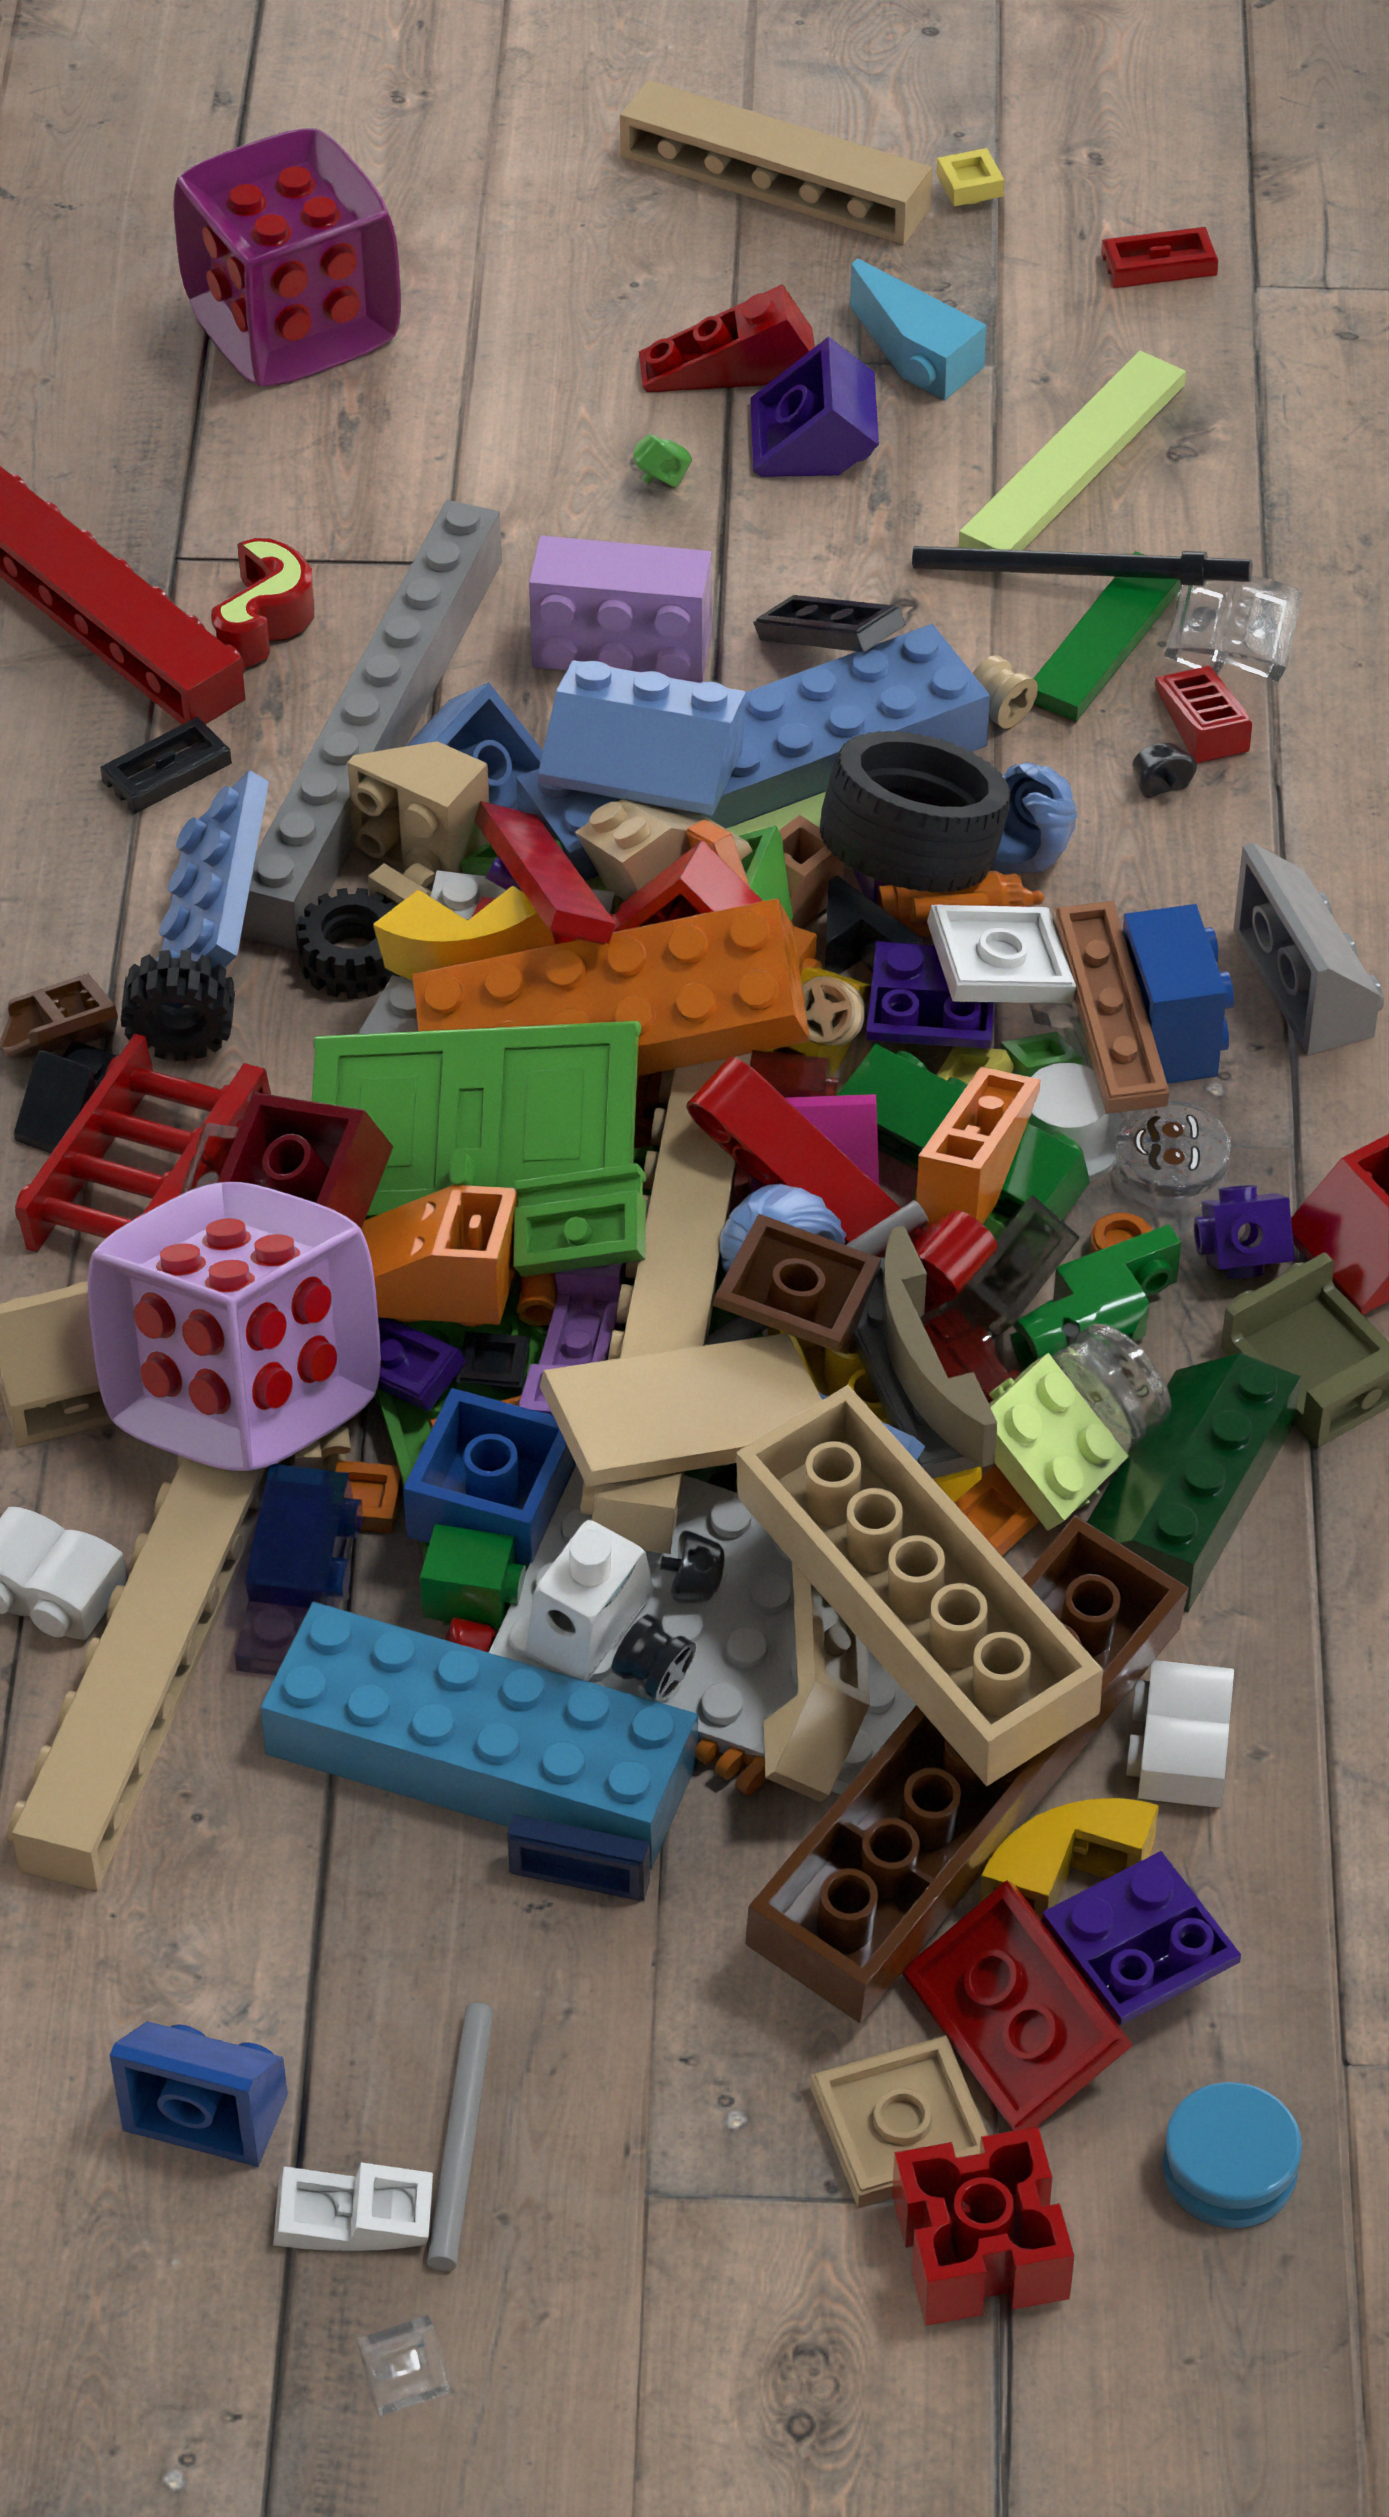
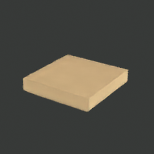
(893, 2106)

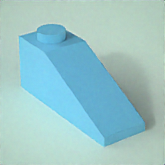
(916, 332)

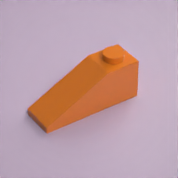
(975, 1145)

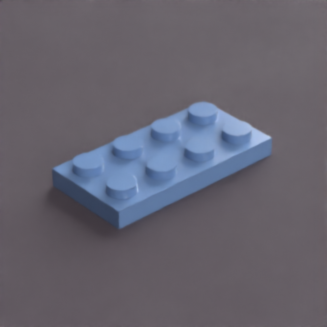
(215, 875)

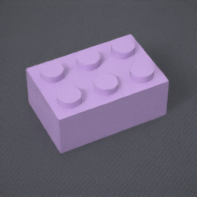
(621, 606)

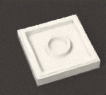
(1001, 954)

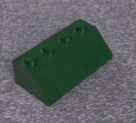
(1200, 1467)

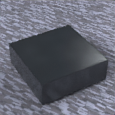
(494, 1365)

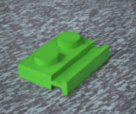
(580, 1220)

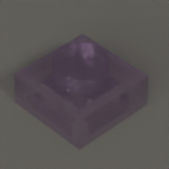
(267, 1636)

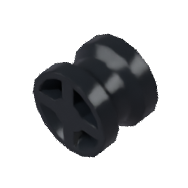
(653, 1657)

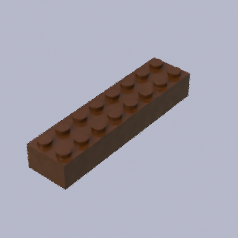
(922, 1822)

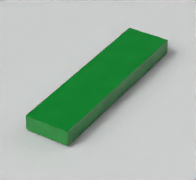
(1101, 643)

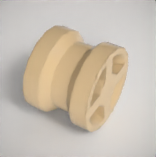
(1009, 693)
(822, 1012)

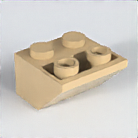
(418, 805)
(49, 1366)

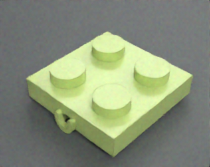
(1051, 1442)

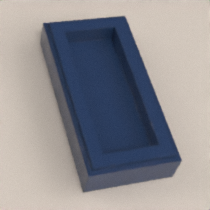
(578, 1857)

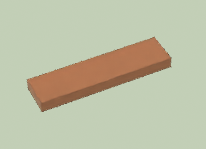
(1111, 1008)

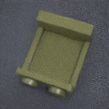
(1319, 1335)

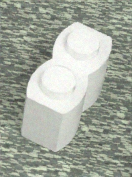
(56, 1574)
(1184, 1733)

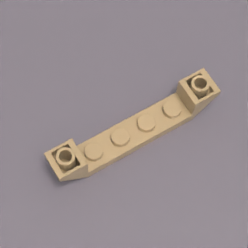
(817, 1727)

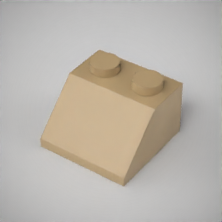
(638, 841)

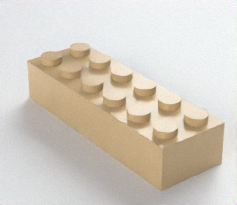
(919, 1584)

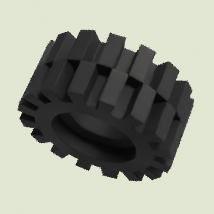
(181, 982)

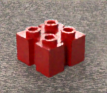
(982, 2226)

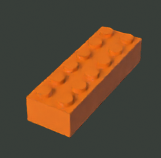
(694, 983)

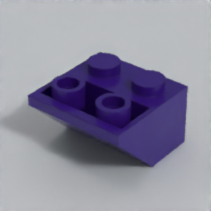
(915, 1004)
(1140, 1938)

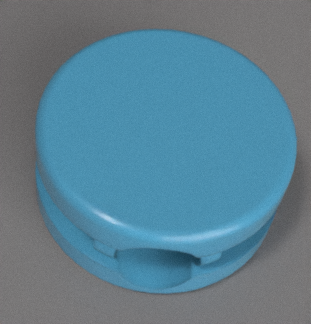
(1232, 2155)

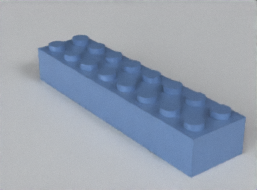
(801, 725)

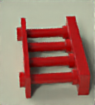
(108, 1116)

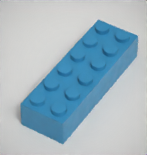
(476, 1730)

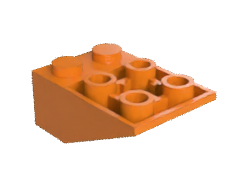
(445, 1256)

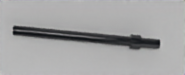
(1191, 567)

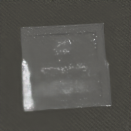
(1235, 624)

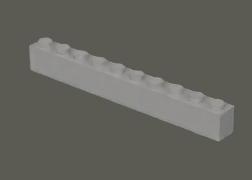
(373, 714)

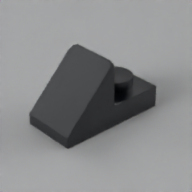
(855, 926)
(58, 1093)

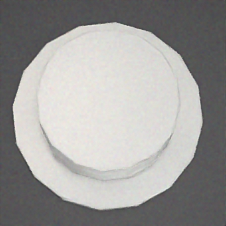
(1073, 1106)

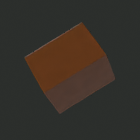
(799, 1283)

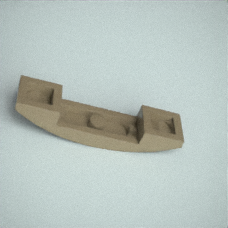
(952, 1405)

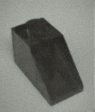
(1027, 1255)

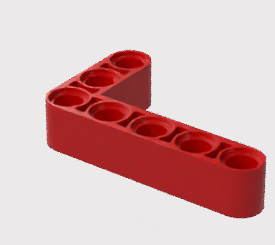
(785, 1148)

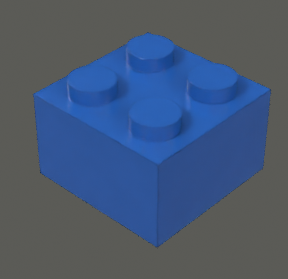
(1181, 989)
(489, 1472)

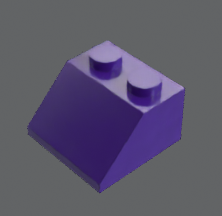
(815, 416)

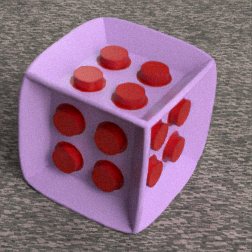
(234, 1325)

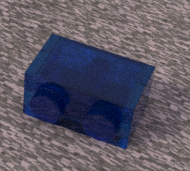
(303, 1537)

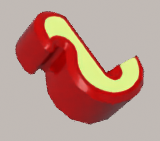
(274, 603)

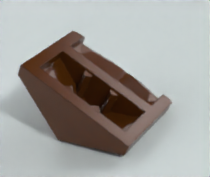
(57, 1017)

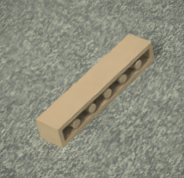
(776, 161)

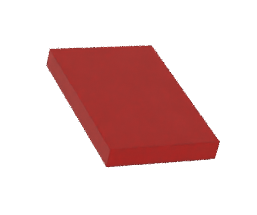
(1016, 2008)

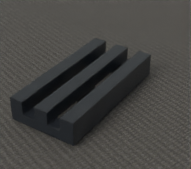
(171, 770)

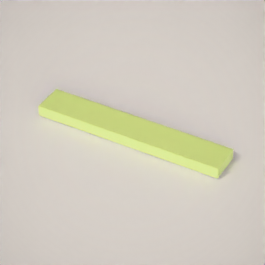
(1074, 455)

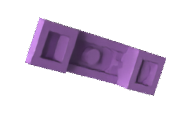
(579, 1325)

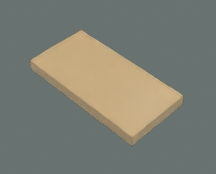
(676, 1406)

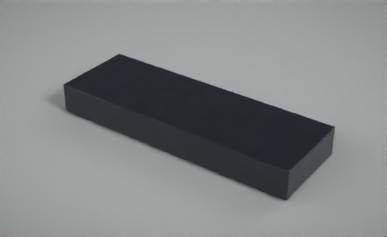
(829, 623)

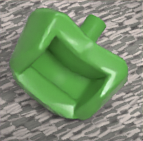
(661, 460)

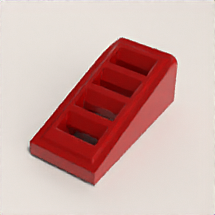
(1208, 724)

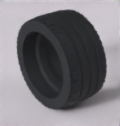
(914, 811)

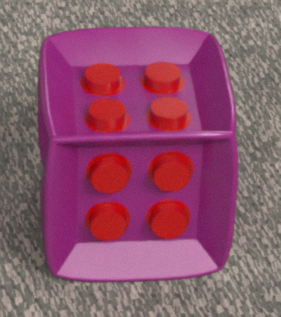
(287, 256)

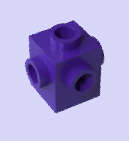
(1266, 1234)

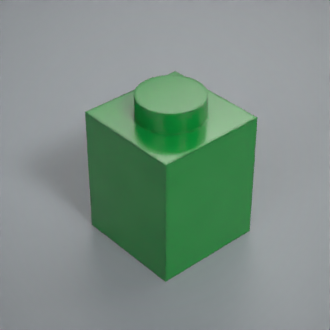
(470, 1576)

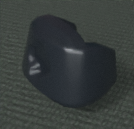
(1163, 769)
(697, 1568)

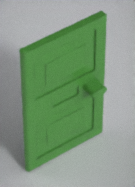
(487, 1101)

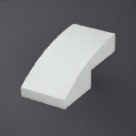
(351, 2213)

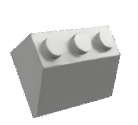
(1303, 954)

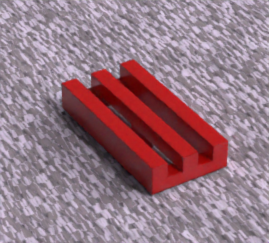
(1159, 257)

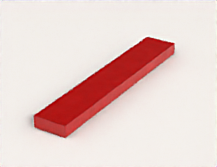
(545, 874)

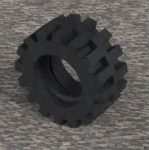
(335, 920)

